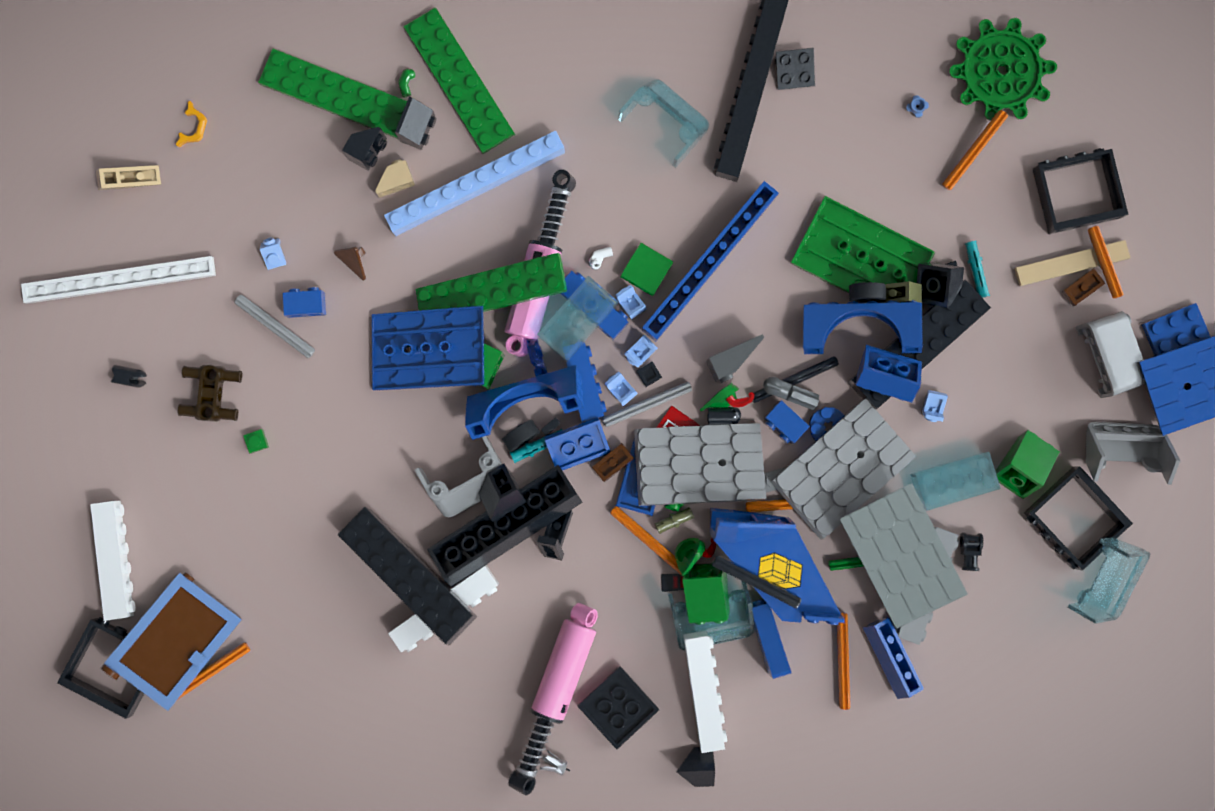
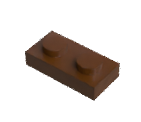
(1083, 287)
(613, 462)

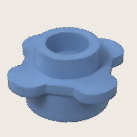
(917, 100)

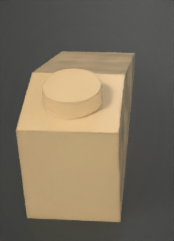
(128, 177)

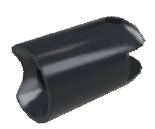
(128, 376)
(723, 416)

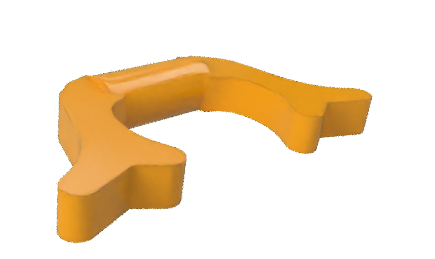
(198, 135)

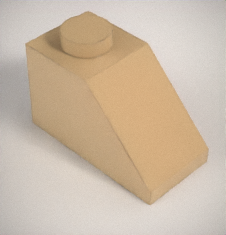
(395, 178)

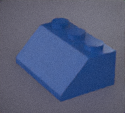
(889, 374)

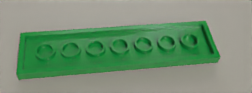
(459, 80)
(332, 92)
(497, 286)

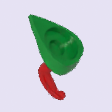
(727, 397)
(690, 551)

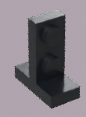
(554, 536)

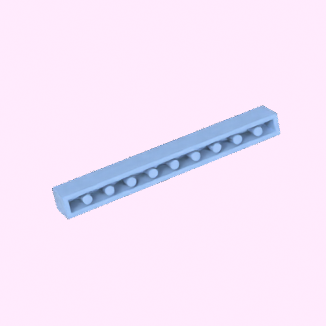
(475, 183)

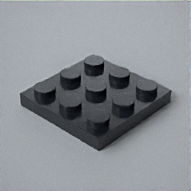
(618, 707)

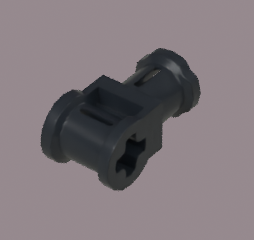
(971, 550)

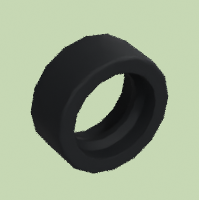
(867, 292)
(520, 435)

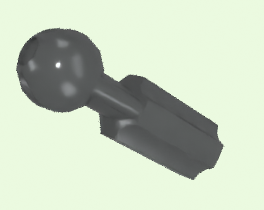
(791, 393)

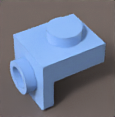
(272, 253)
(630, 302)
(640, 351)
(620, 388)
(934, 406)

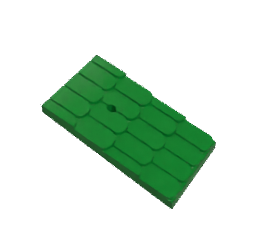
(849, 247)

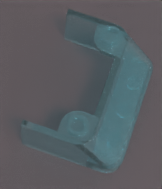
(693, 122)
(1113, 582)
(739, 624)

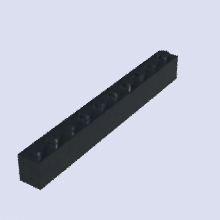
(751, 89)

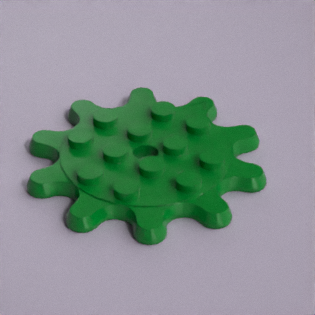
(1005, 49)

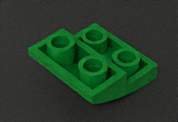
(646, 269)

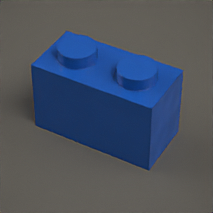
(304, 303)
(786, 422)

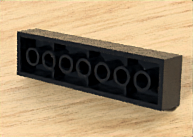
(939, 330)
(485, 540)
(407, 576)

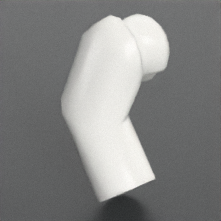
(598, 256)

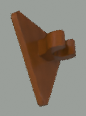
(351, 258)

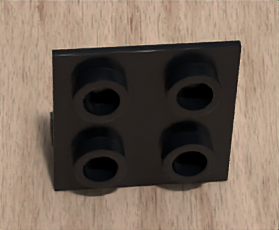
(795, 68)

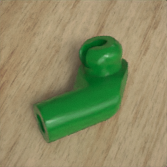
(405, 77)

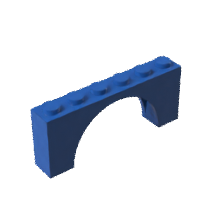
(901, 317)
(487, 406)

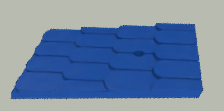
(443, 352)
(1165, 381)

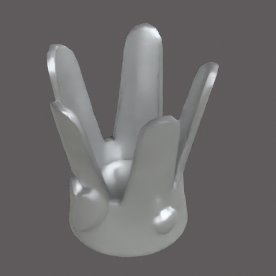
(559, 765)

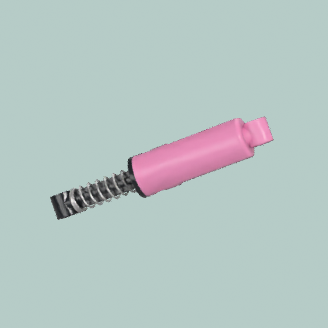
(527, 317)
(556, 690)

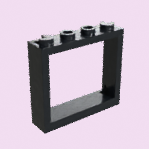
(1113, 182)
(1098, 495)
(86, 690)

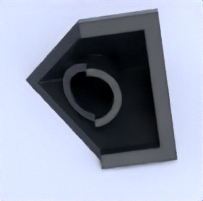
(698, 768)

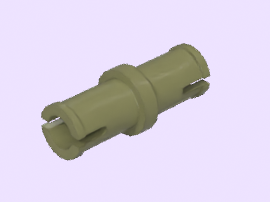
(674, 520)

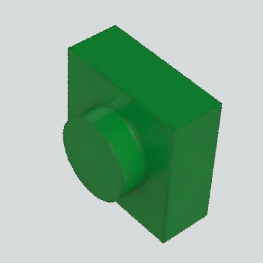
(256, 441)

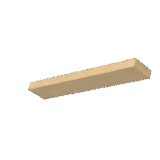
(1068, 264)

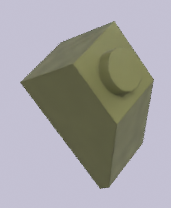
(903, 292)

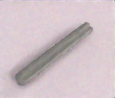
(274, 326)
(647, 404)

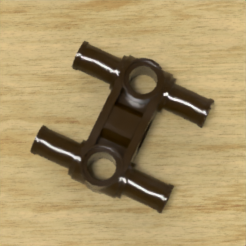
(210, 393)

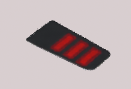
(671, 582)

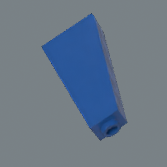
(770, 640)

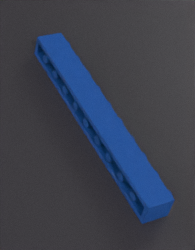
(710, 261)

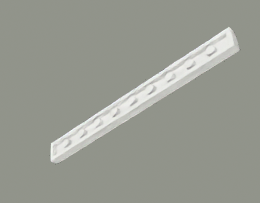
(118, 279)

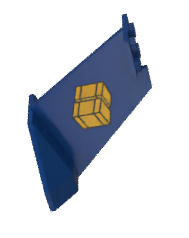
(776, 553)

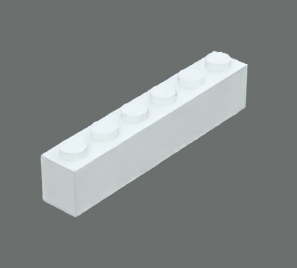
(112, 560)
(468, 591)
(704, 693)

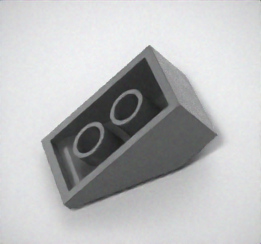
(729, 361)

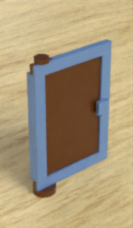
(172, 641)

